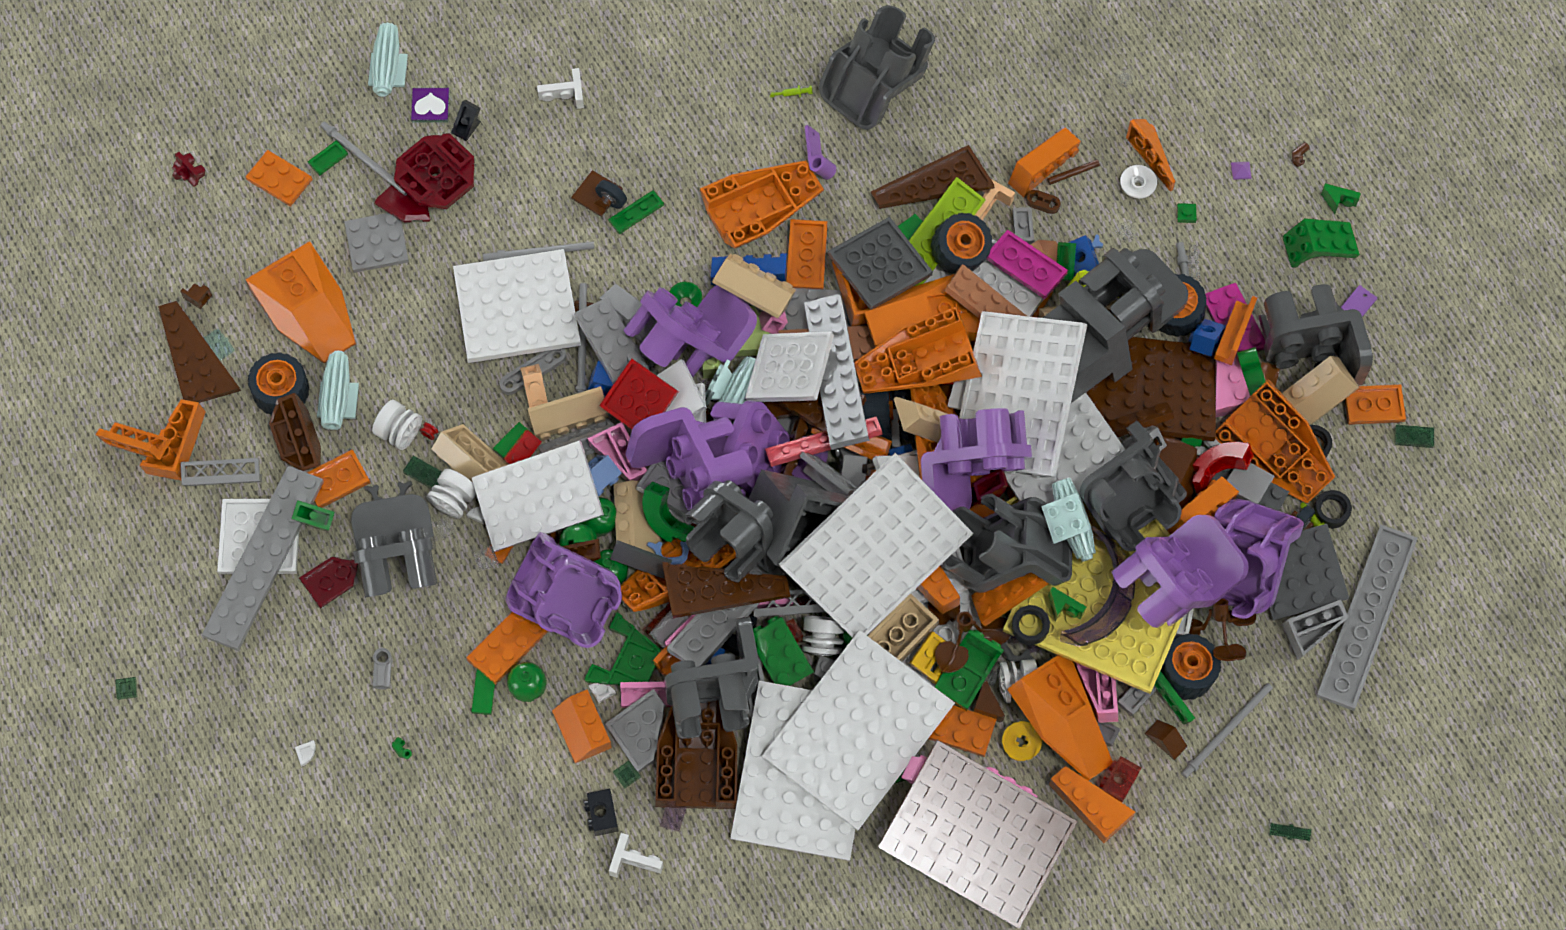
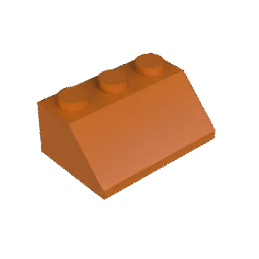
(581, 726)

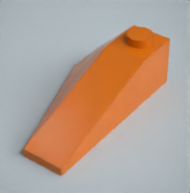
(1147, 144)

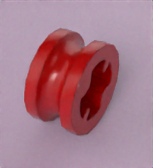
(428, 431)

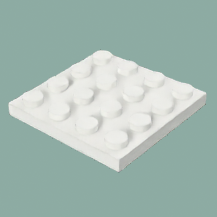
(789, 367)
(238, 524)

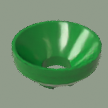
(687, 290)

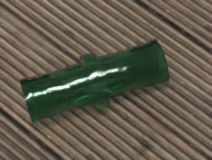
(1290, 832)

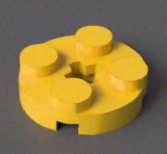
(1011, 746)

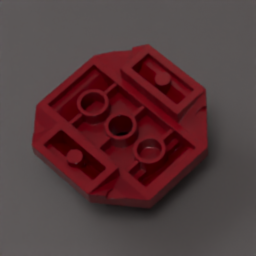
(430, 156)

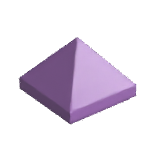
(1241, 170)

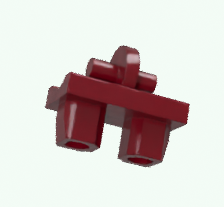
(184, 169)

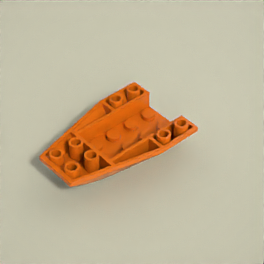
(758, 200)
(647, 591)

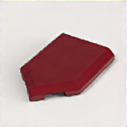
(401, 206)
(330, 579)

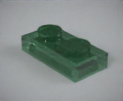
(1414, 436)
(422, 472)

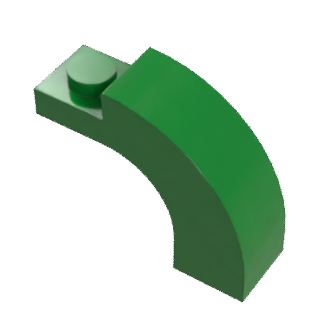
(659, 515)

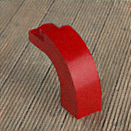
(1218, 458)

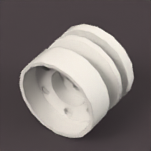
(397, 424)
(452, 493)
(822, 636)
(1010, 676)

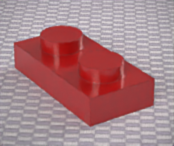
(522, 448)

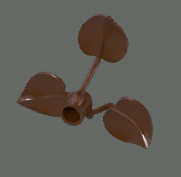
(1221, 613)
(953, 657)

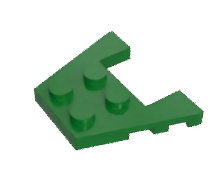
(634, 660)

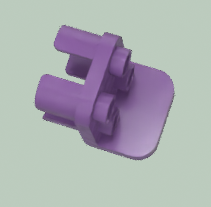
(714, 327)
(753, 432)
(684, 446)
(972, 449)
(1265, 542)
(1191, 566)
(564, 592)

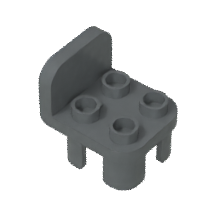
(874, 68)
(1145, 285)
(1315, 333)
(1133, 491)
(735, 521)
(393, 529)
(1009, 546)
(723, 680)

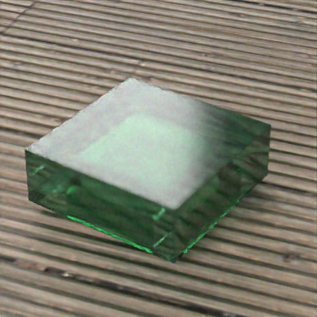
(126, 688)
(626, 774)

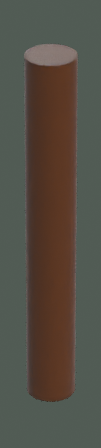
(1072, 172)

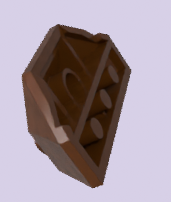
(295, 433)

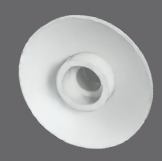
(1138, 174)

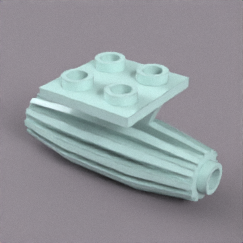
(386, 64)
(729, 386)
(337, 395)
(1069, 520)

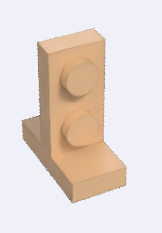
(991, 195)
(534, 385)

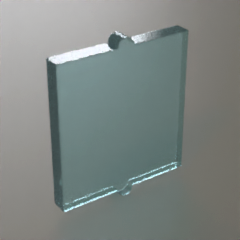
(219, 344)

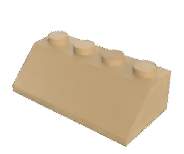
(754, 285)
(1321, 389)
(567, 413)
(919, 419)
(466, 452)
(630, 518)
(904, 628)

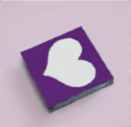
(430, 105)

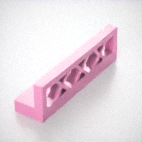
(635, 690)

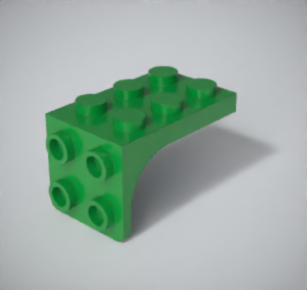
(1319, 238)
(781, 652)
(965, 683)

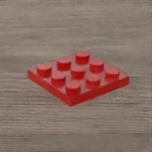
(638, 395)

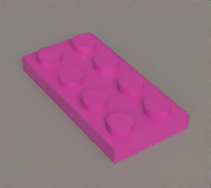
(1026, 264)
(1220, 306)

